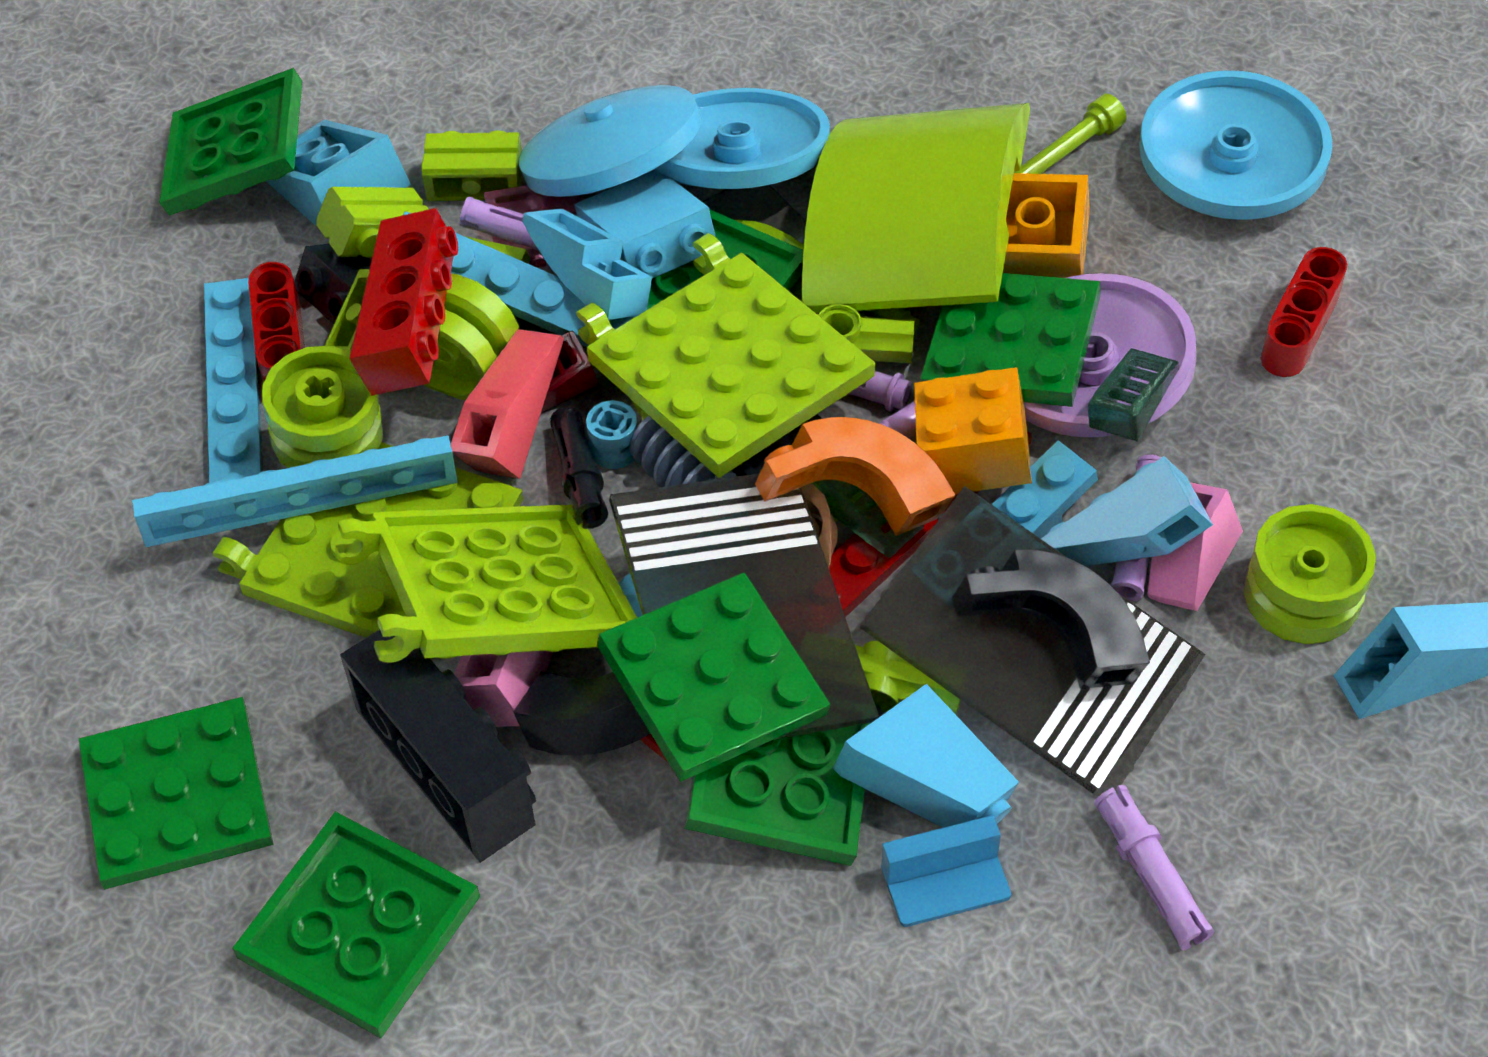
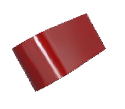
(1303, 311)
(274, 314)

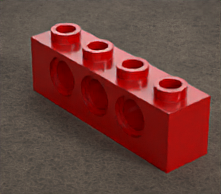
(404, 302)

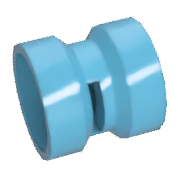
(610, 433)

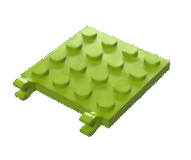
(726, 359)
(302, 570)
(488, 580)

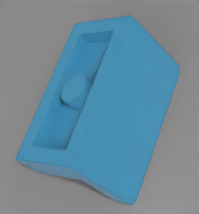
(945, 871)

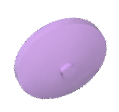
(1127, 317)

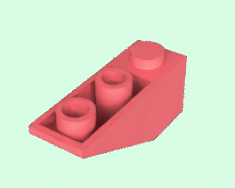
(506, 405)

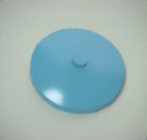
(610, 140)
(750, 140)
(1235, 145)

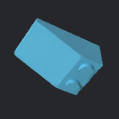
(338, 157)

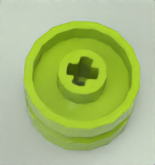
(471, 337)
(319, 407)
(1309, 573)

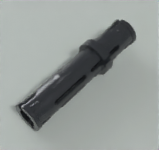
(581, 478)

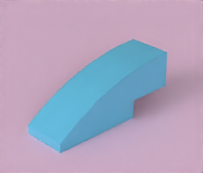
(589, 262)

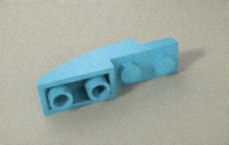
(1056, 485)

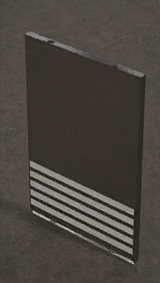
(718, 528)
(1017, 664)

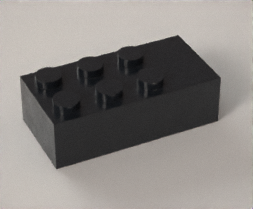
(443, 745)

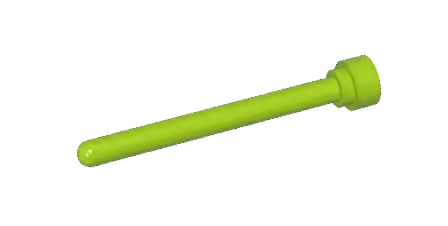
(1102, 116)

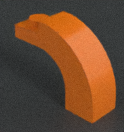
(868, 456)

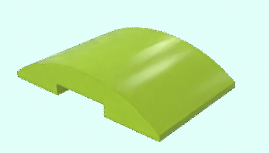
(912, 209)

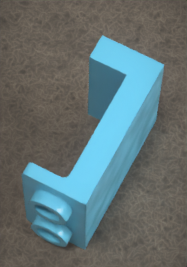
(652, 219)

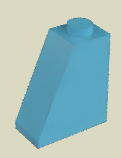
(1416, 656)
(928, 763)

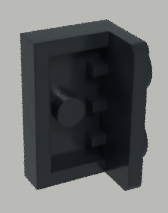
(327, 278)

